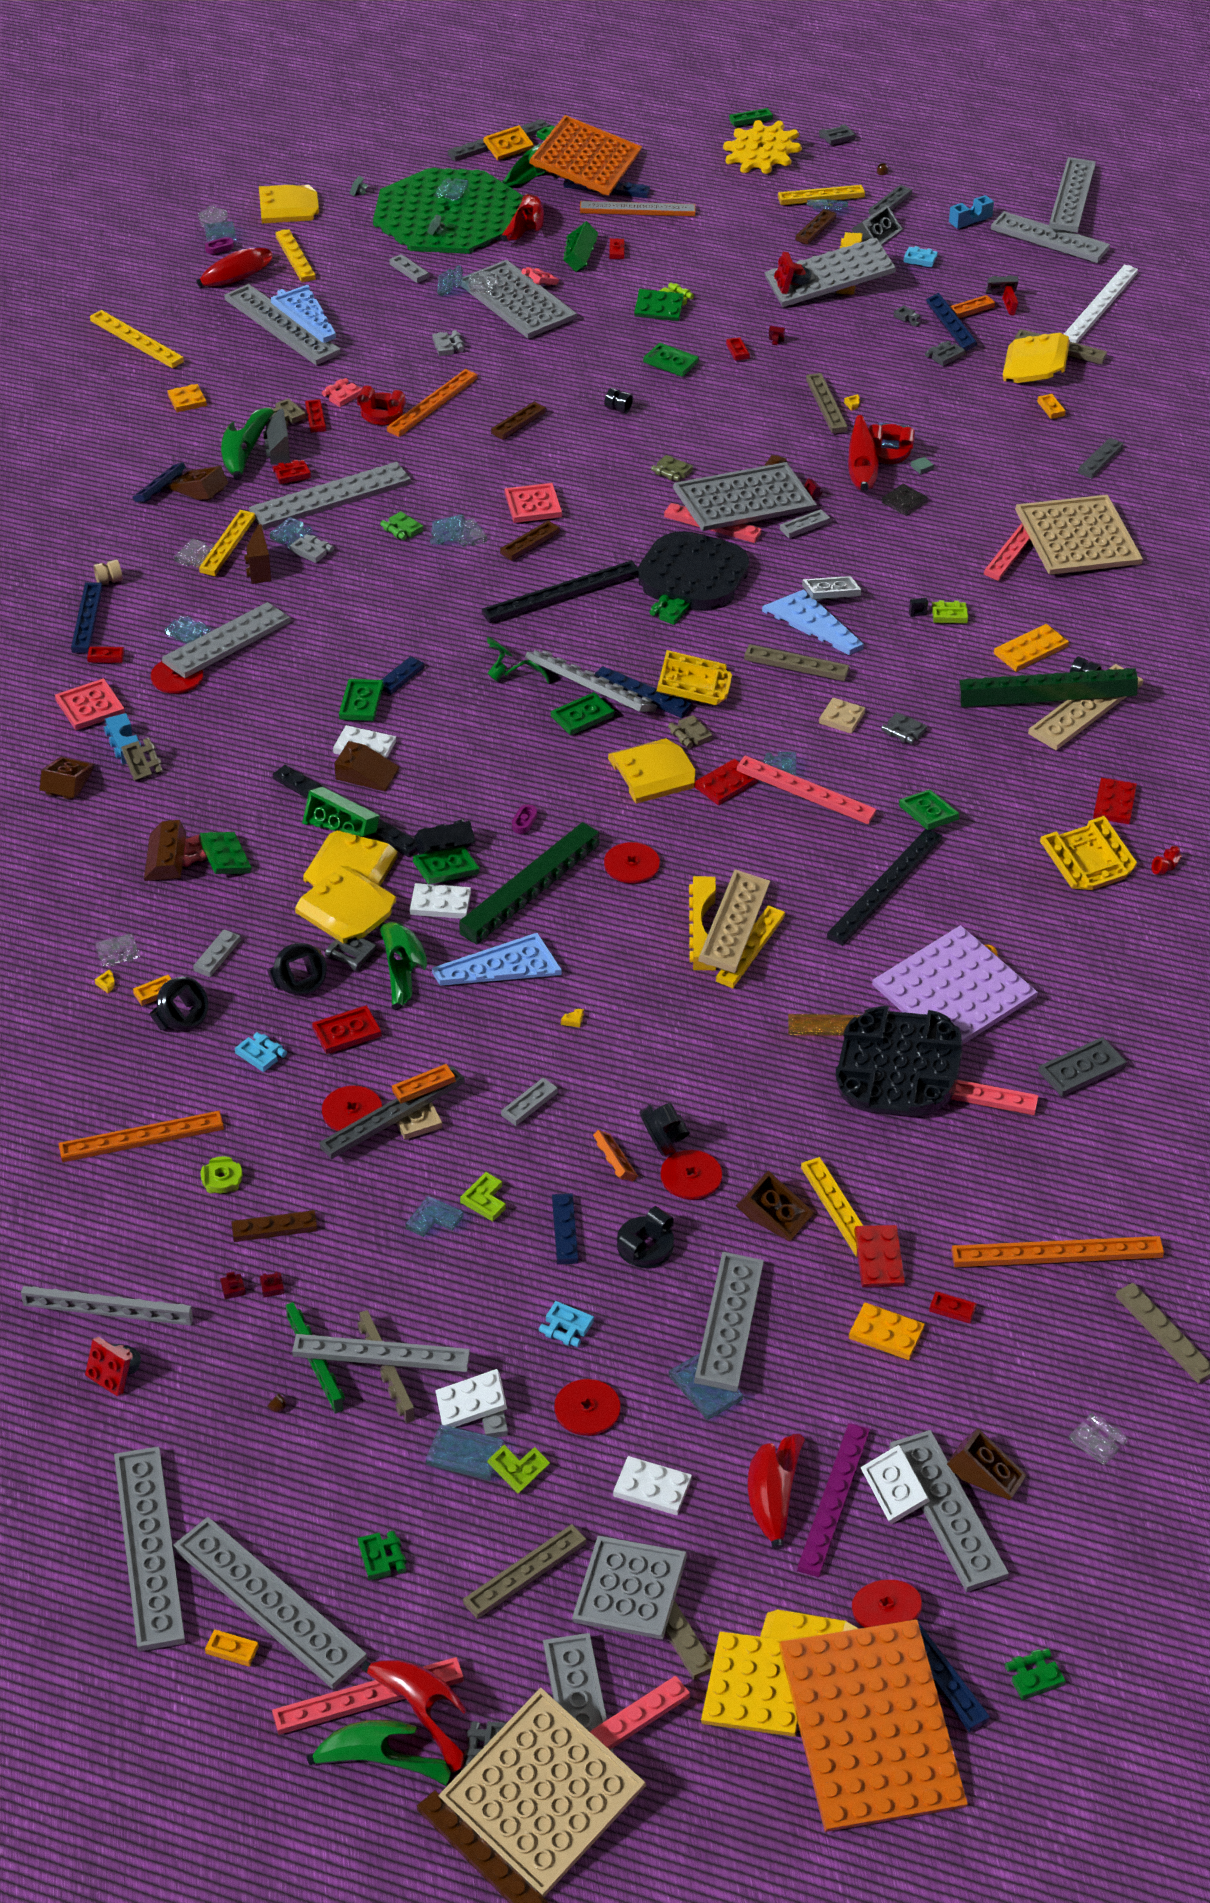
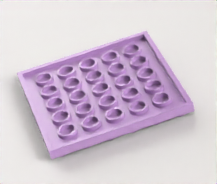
(958, 980)

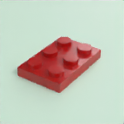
(724, 782)
(1115, 800)
(346, 1029)
(879, 1256)

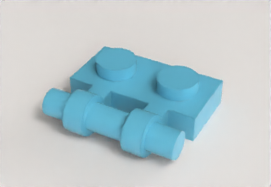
(919, 256)
(257, 1055)
(567, 1318)

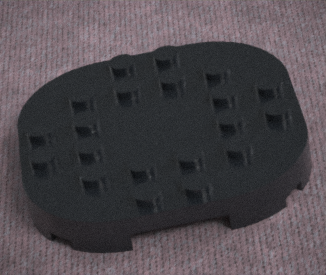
(693, 569)
(899, 1062)

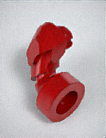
(1161, 865)

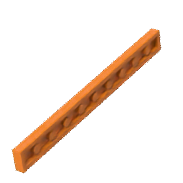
(1057, 1251)

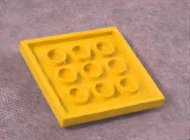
(749, 1687)

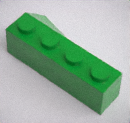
(579, 246)
(338, 813)

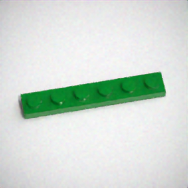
(319, 1366)

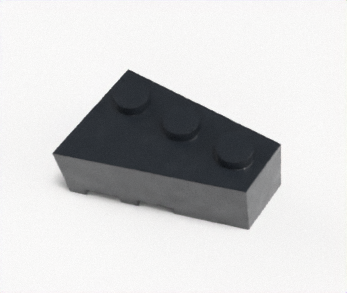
(444, 837)

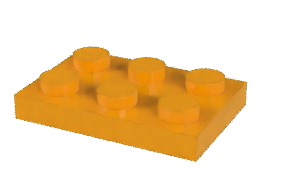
(508, 142)
(886, 1331)

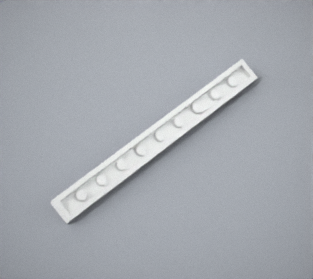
(1101, 303)

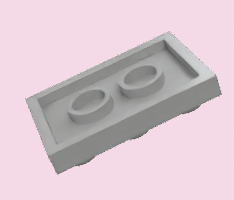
(831, 587)

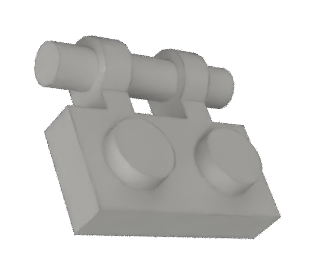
(448, 344)
(311, 548)

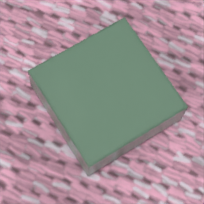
(922, 465)

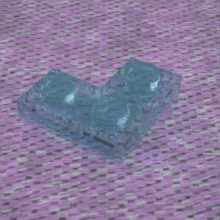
(827, 204)
(432, 1212)

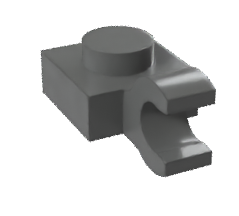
(905, 314)

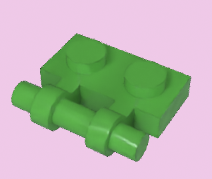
(402, 526)

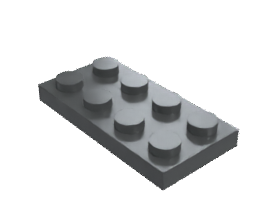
(1082, 1066)

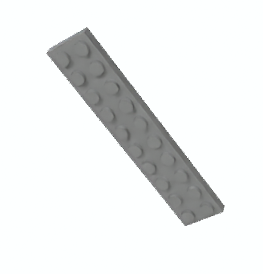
(1072, 195)
(263, 312)
(330, 495)
(149, 1549)
(270, 1602)

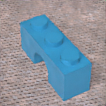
(962, 216)
(120, 734)

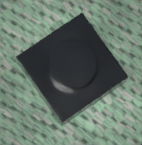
(918, 607)

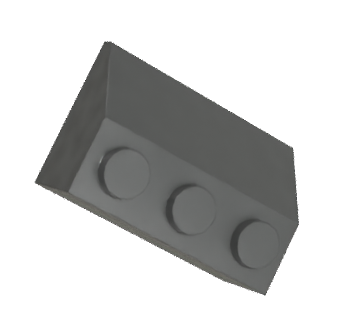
(878, 225)
(277, 439)

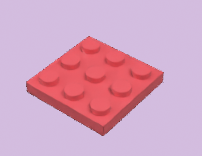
(533, 502)
(89, 704)

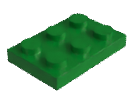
(659, 305)
(671, 359)
(361, 699)
(582, 713)
(929, 809)
(224, 853)
(445, 865)

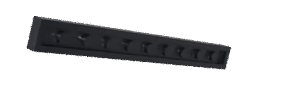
(560, 591)
(385, 832)
(883, 887)

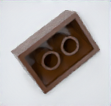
(165, 851)

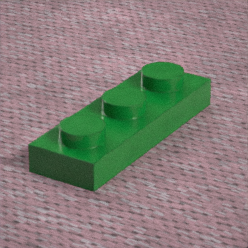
(750, 117)

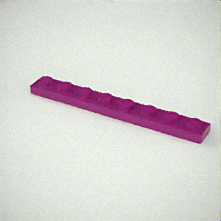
(833, 1500)

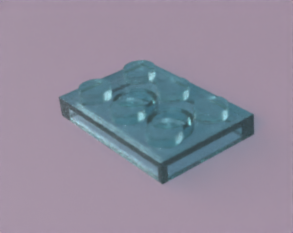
(707, 1399)
(463, 1452)

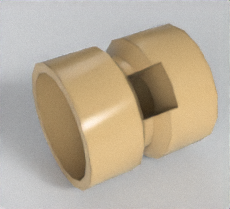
(108, 572)

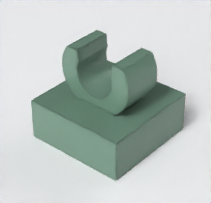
(357, 187)
(436, 225)

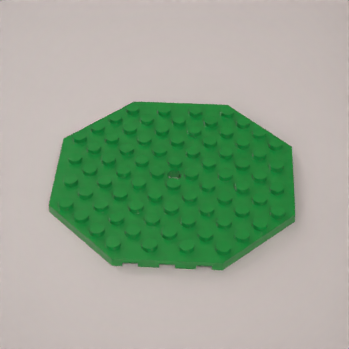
(472, 221)

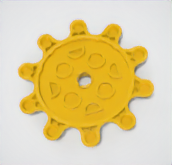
(751, 155)

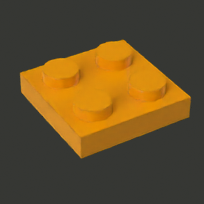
(187, 398)

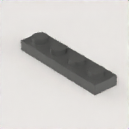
(893, 199)
(1100, 458)

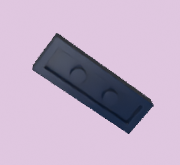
(401, 674)

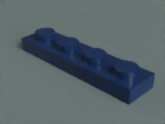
(162, 480)
(564, 1229)

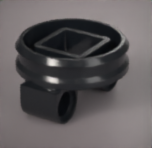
(282, 976)
(191, 994)
(664, 1127)
(655, 1225)

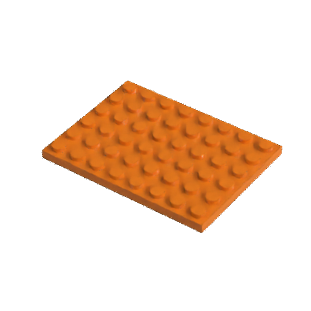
(585, 155)
(872, 1725)

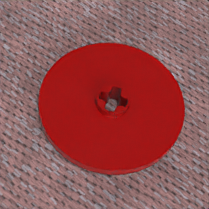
(171, 682)
(631, 862)
(337, 1106)
(680, 1165)
(598, 1418)
(886, 1603)

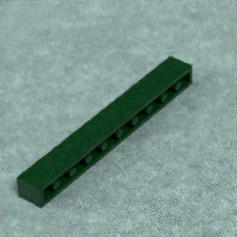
(1048, 687)
(529, 883)

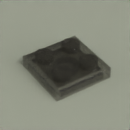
(904, 499)

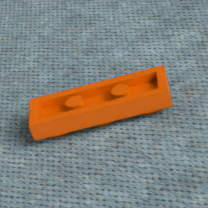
(973, 306)
(423, 1083)
(615, 1156)

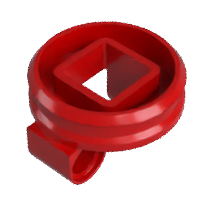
(369, 400)
(904, 435)

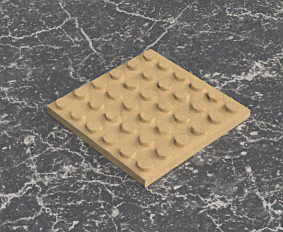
(1078, 534)
(542, 1791)

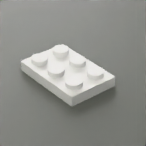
(376, 741)
(440, 901)
(471, 1399)
(895, 1484)
(652, 1485)

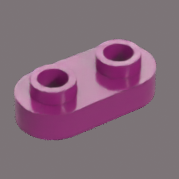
(219, 245)
(524, 819)

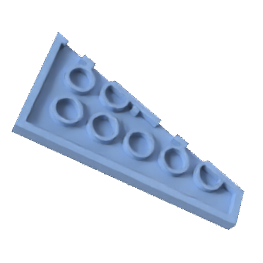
(306, 311)
(812, 618)
(512, 960)

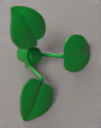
(498, 668)

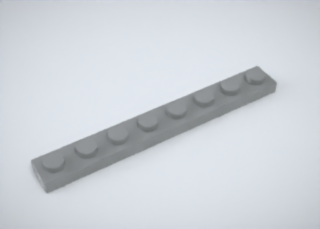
(107, 1305)
(381, 1352)

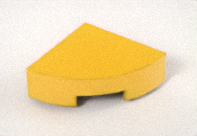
(852, 402)
(106, 981)
(573, 1019)

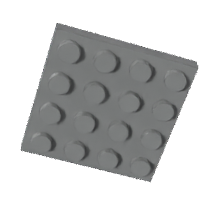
(629, 1587)

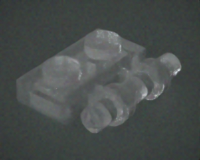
(472, 534)
(193, 552)
(117, 950)
(1093, 1442)

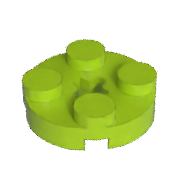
(224, 1184)

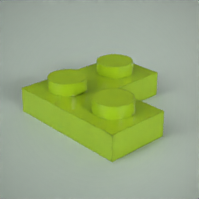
(480, 1197)
(515, 1471)

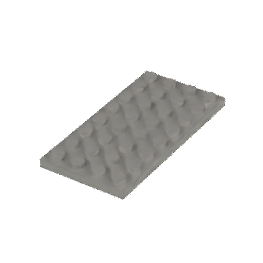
(836, 271)
(522, 301)
(744, 496)

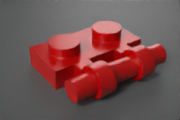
(291, 471)

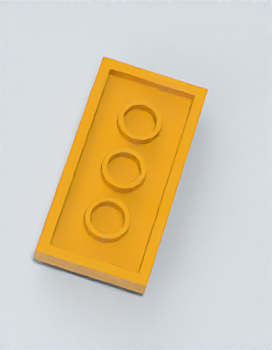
(1031, 647)

